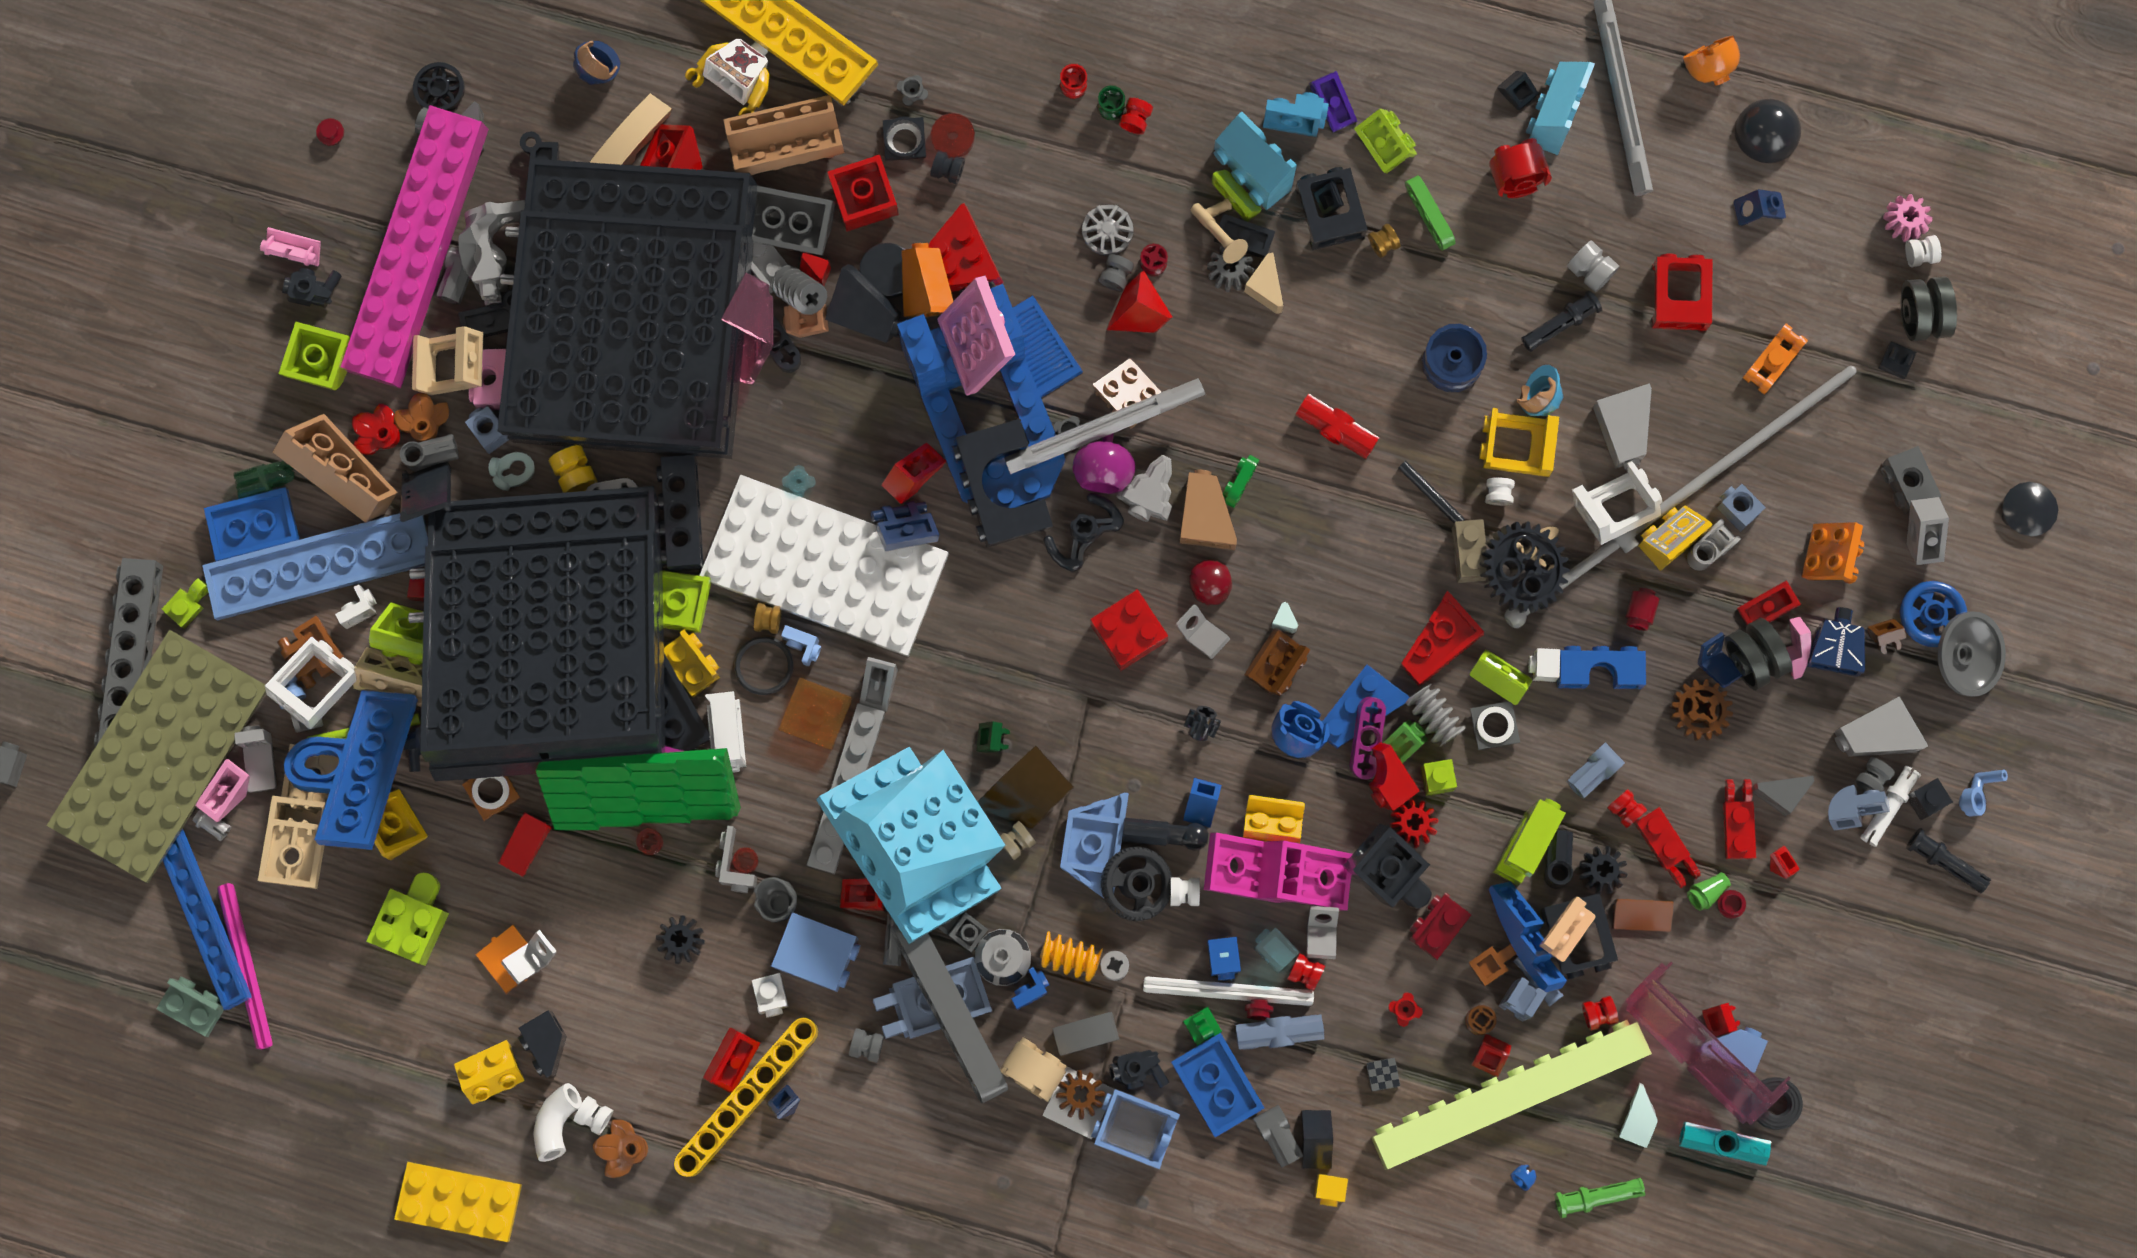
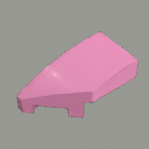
(1801, 647)

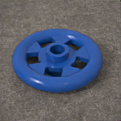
(1925, 591)

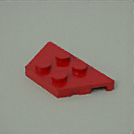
(964, 251)

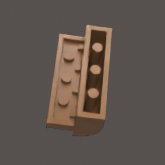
(784, 136)

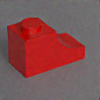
(913, 472)
(1392, 782)

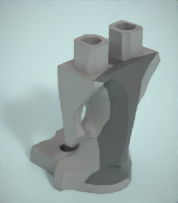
(479, 255)

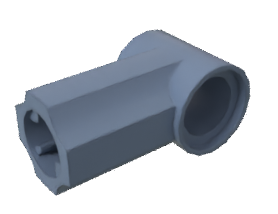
(1600, 766)

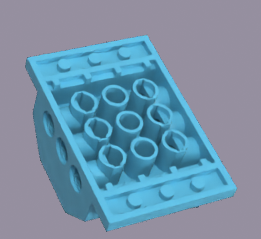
(916, 839)

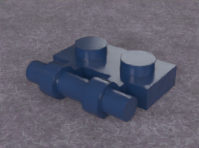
(907, 531)

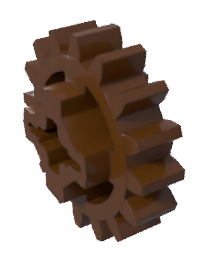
(1708, 718)

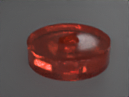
(948, 124)

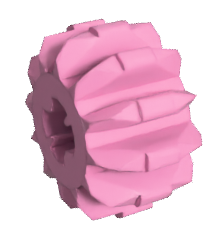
(1914, 211)

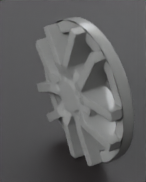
(1107, 229)

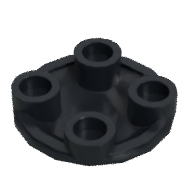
(2030, 509)

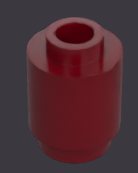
(1642, 609)

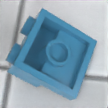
(1299, 118)

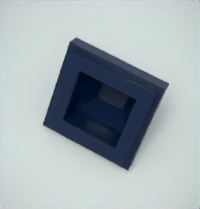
(784, 1102)

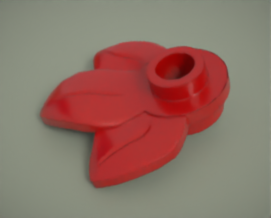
(373, 427)

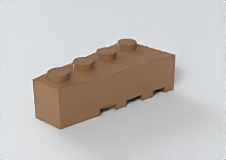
(336, 467)

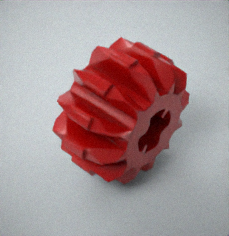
(1421, 830)

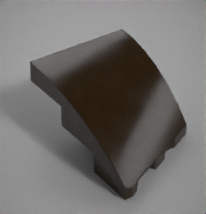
(1027, 790)

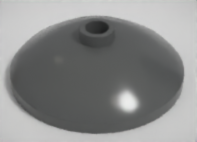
(1971, 653)

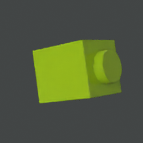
(1438, 777)

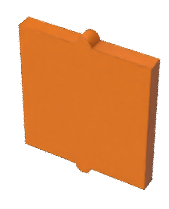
(499, 949)

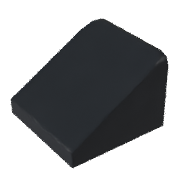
(1518, 89)

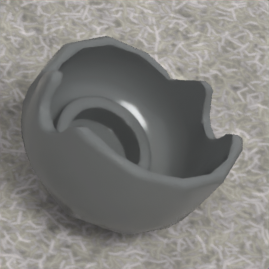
(775, 899)

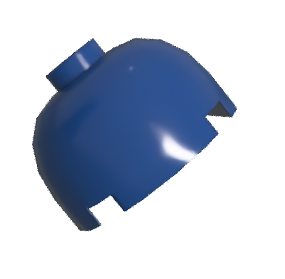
(1299, 730)

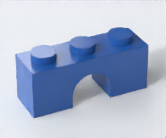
(1626, 666)

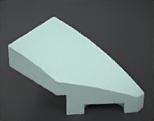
(1640, 1119)

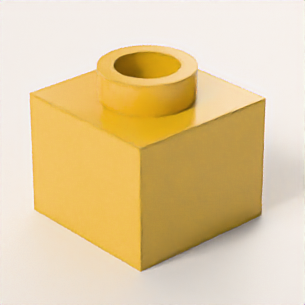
(1330, 1189)

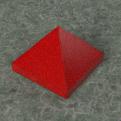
(1783, 863)

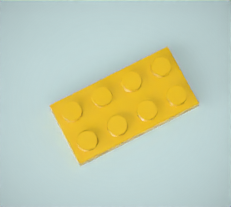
(458, 1202)

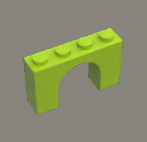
(1530, 841)

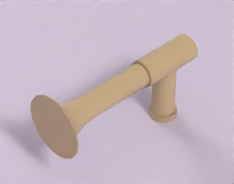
(1234, 249)

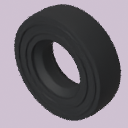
(1792, 1111)

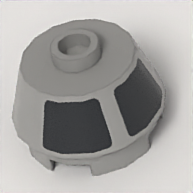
(1002, 957)

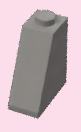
(1625, 424)
(1881, 732)

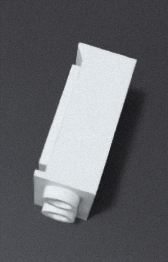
(726, 727)

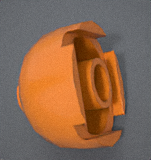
(1714, 61)

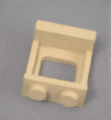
(468, 361)

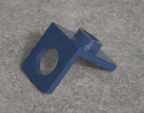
(1765, 204)
(1717, 663)

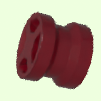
(1155, 254)

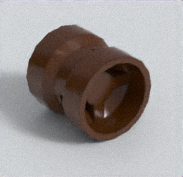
(1475, 1020)

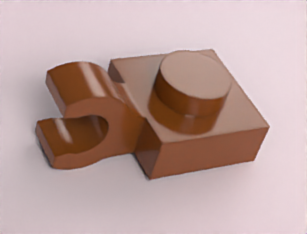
(1491, 964)

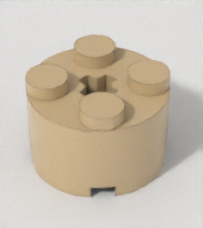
(1033, 1070)

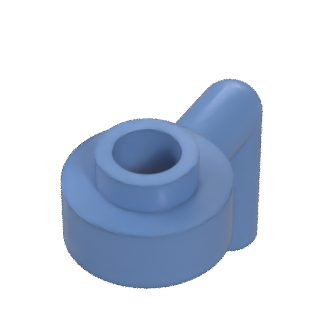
(1973, 799)

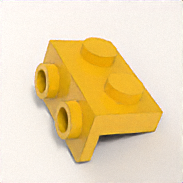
(488, 1072)

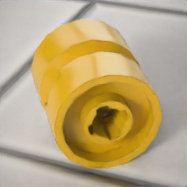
(572, 469)

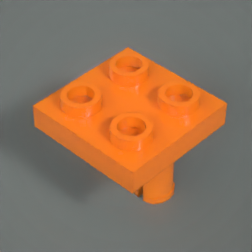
(1833, 552)

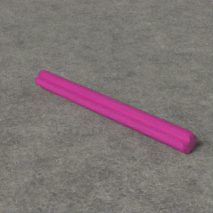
(242, 953)

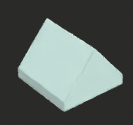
(1285, 619)

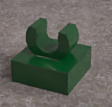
(990, 737)

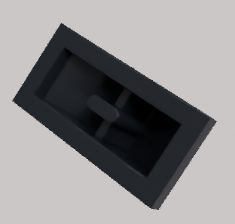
(1317, 1139)

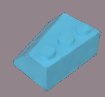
(1559, 105)
(1255, 162)

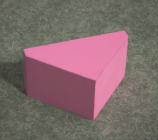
(224, 791)

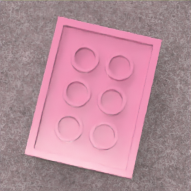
(976, 335)

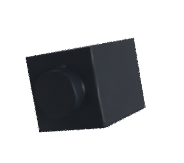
(1929, 799)

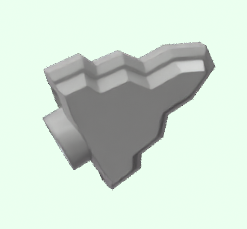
(1149, 492)

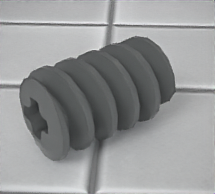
(799, 290)

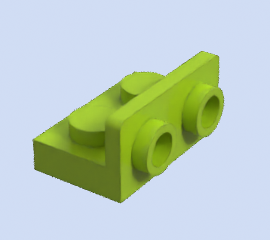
(1385, 139)

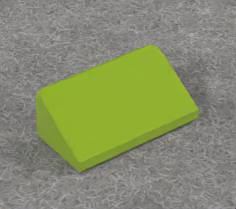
(1236, 194)
(1501, 677)

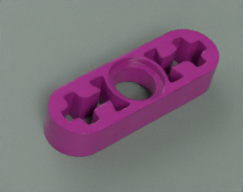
(1378, 718)

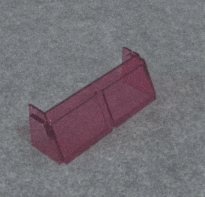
(752, 313)
(1706, 1056)

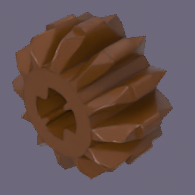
(1070, 1092)

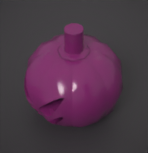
(1103, 466)

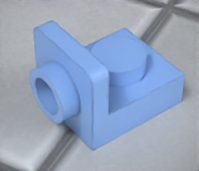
(798, 639)

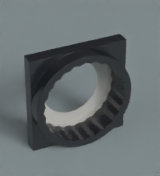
(890, 127)

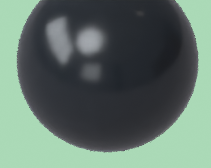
(1768, 131)

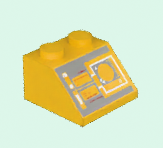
(1674, 536)

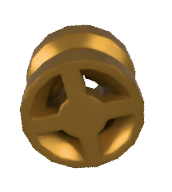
(1384, 240)
(767, 618)

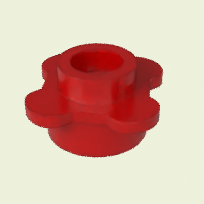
(1404, 1017)

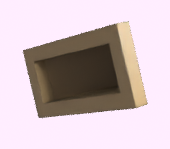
(1265, 285)

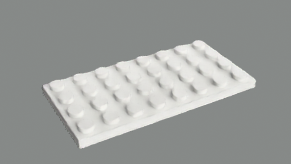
(822, 566)

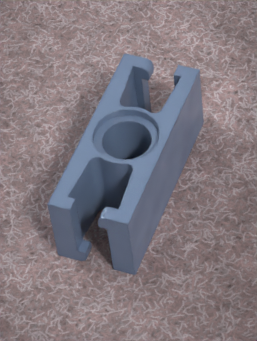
(1522, 999)

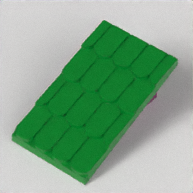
(639, 789)

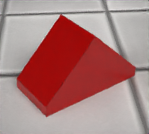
(859, 895)

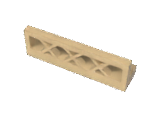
(385, 678)

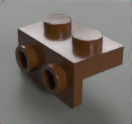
(1277, 663)

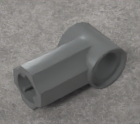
(454, 279)
(432, 452)
(1275, 1130)

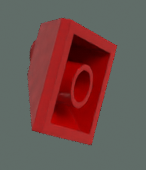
(673, 148)

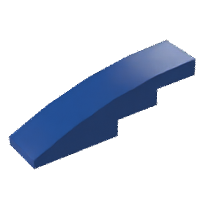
(1522, 930)

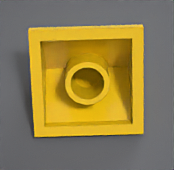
(398, 827)

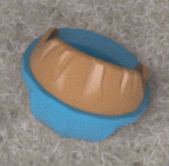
(1542, 392)

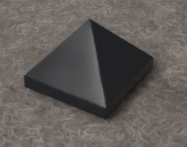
(1328, 199)

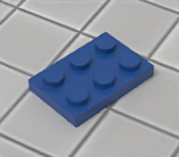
(251, 524)
(1217, 1085)

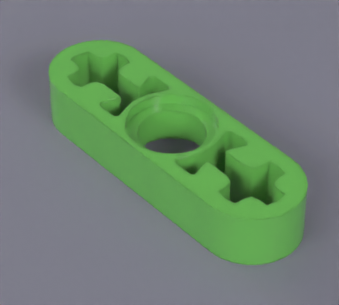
(1430, 212)

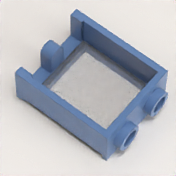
(1135, 1128)

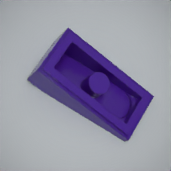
(1339, 109)

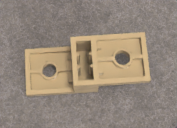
(294, 825)

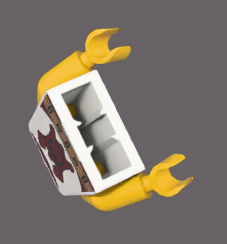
(736, 70)

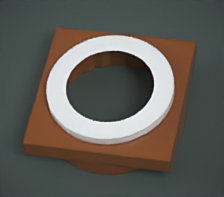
(485, 809)

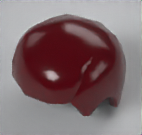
(1210, 582)

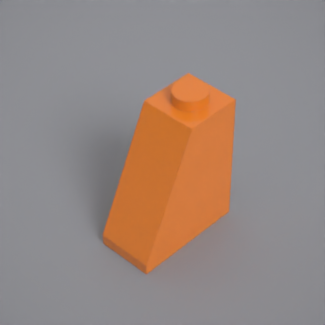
(924, 282)

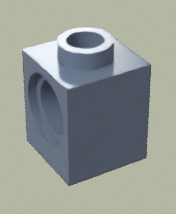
(492, 439)
(1739, 519)

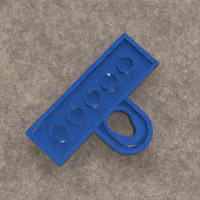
(364, 771)

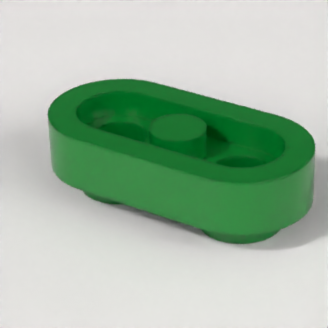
(1245, 471)

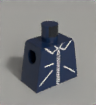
(1839, 645)

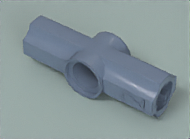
(1279, 1032)

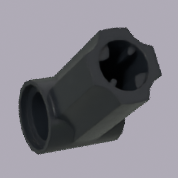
(1559, 856)

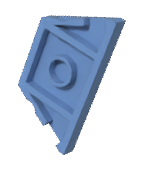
(1093, 838)

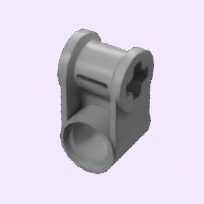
(1715, 543)

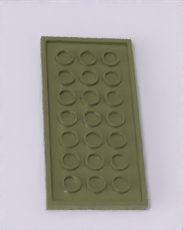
(158, 756)

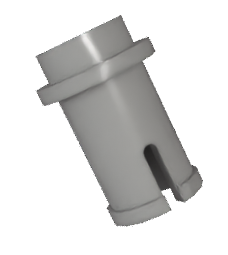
(215, 828)

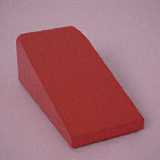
(1770, 604)
(524, 844)

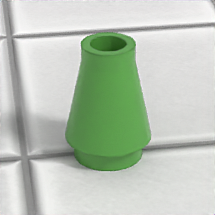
(1708, 891)

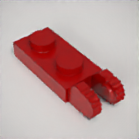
(1739, 822)
(1666, 845)

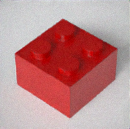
(863, 193)
(1129, 630)

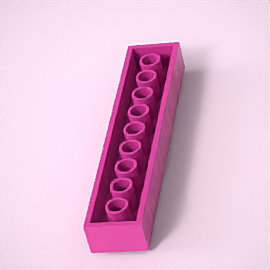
(415, 246)

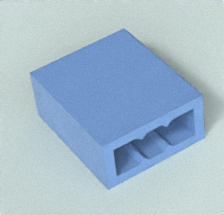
(816, 953)

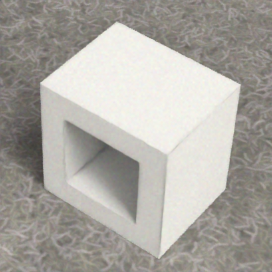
(1545, 665)

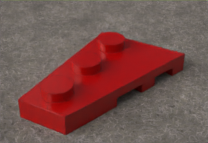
(1441, 641)

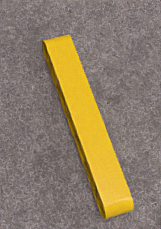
(733, 1102)

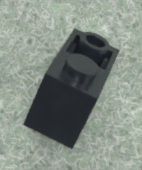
(546, 1041)

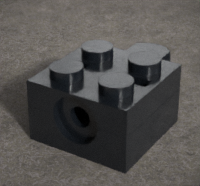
(1390, 871)

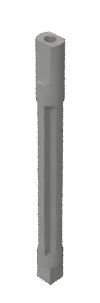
(1623, 97)
(1104, 426)

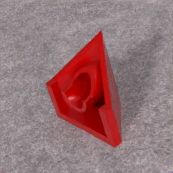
(1139, 308)

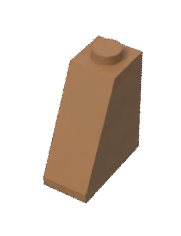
(1206, 514)

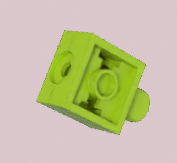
(408, 918)

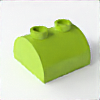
(315, 356)
(396, 635)

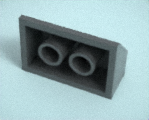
(792, 220)

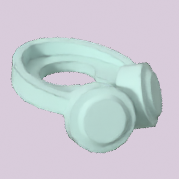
(498, 465)

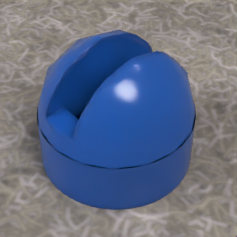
(1523, 1177)

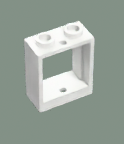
(276, 686)

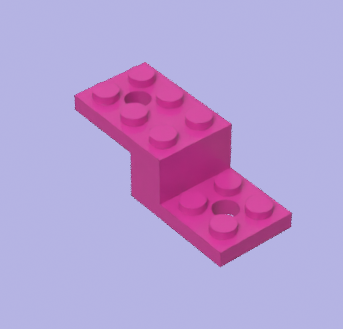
(1277, 871)

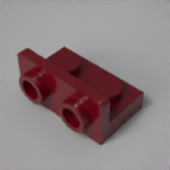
(1439, 926)

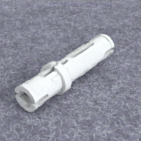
(1896, 796)

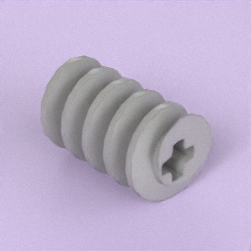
(1435, 715)

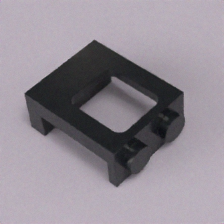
(1337, 228)
(1594, 905)

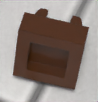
(1885, 633)

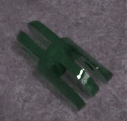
(262, 478)

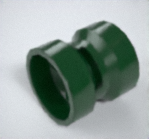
(1110, 97)

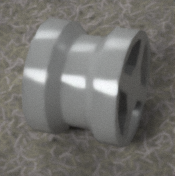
(1116, 969)

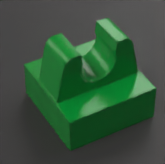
(1202, 1026)

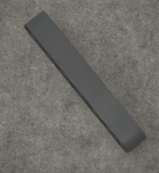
(952, 1015)

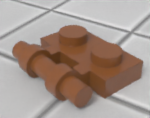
(315, 629)

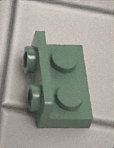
(190, 1006)

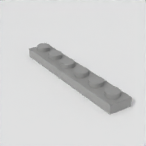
(853, 761)

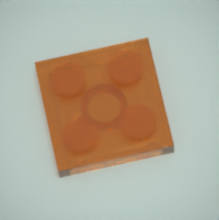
(815, 714)

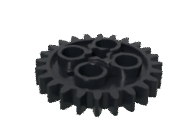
(1544, 582)

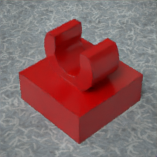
(1720, 1019)

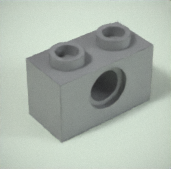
(1927, 531)

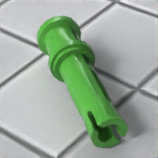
(1586, 1199)

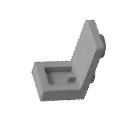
(257, 758)
(738, 881)

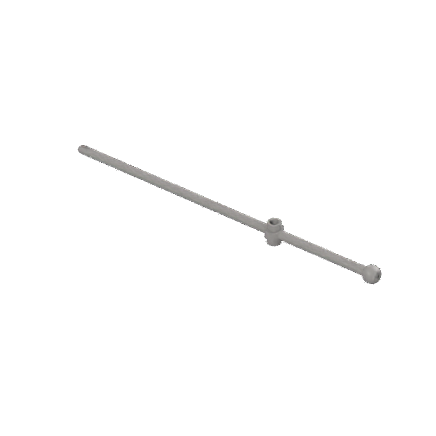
(1627, 541)

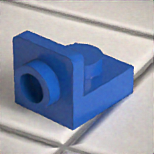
(1028, 994)

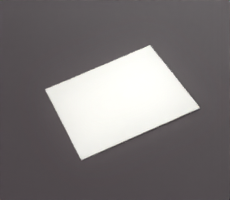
(1083, 1126)

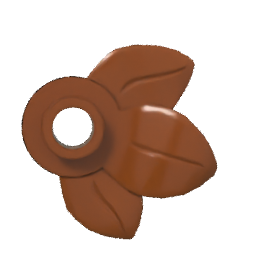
(422, 414)
(616, 1149)

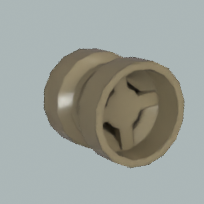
(1021, 836)

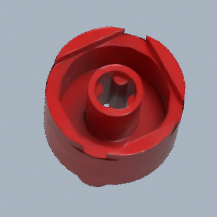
(1519, 169)

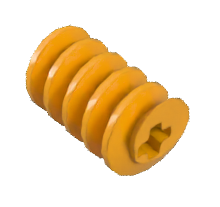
(1070, 957)

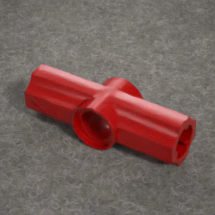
(1337, 426)

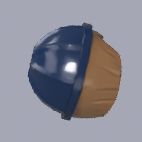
(596, 62)

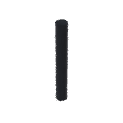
(1430, 492)

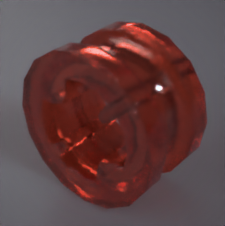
(644, 834)
(737, 864)

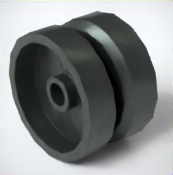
(1928, 308)
(1758, 653)

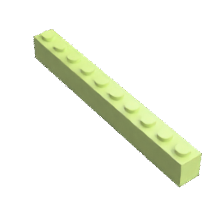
(1510, 1095)

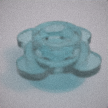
(798, 473)

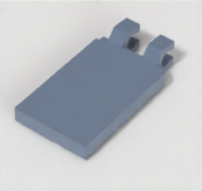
(915, 1013)

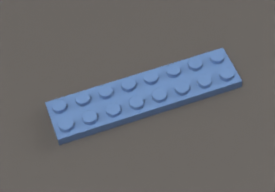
(315, 565)

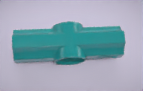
(1742, 1146)

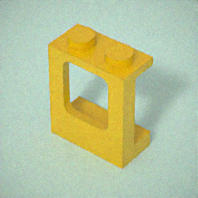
(1541, 449)

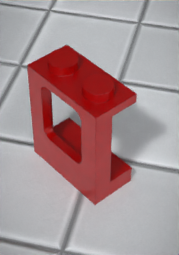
(1678, 313)

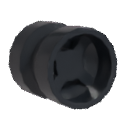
(949, 167)

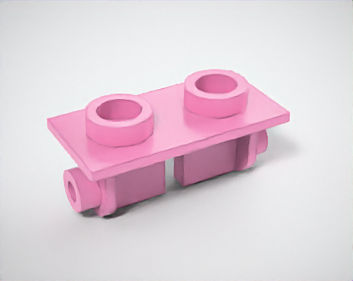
(291, 247)

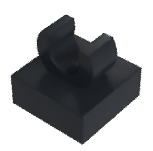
(1897, 360)

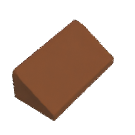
(1642, 915)

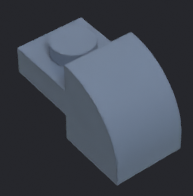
(1849, 806)

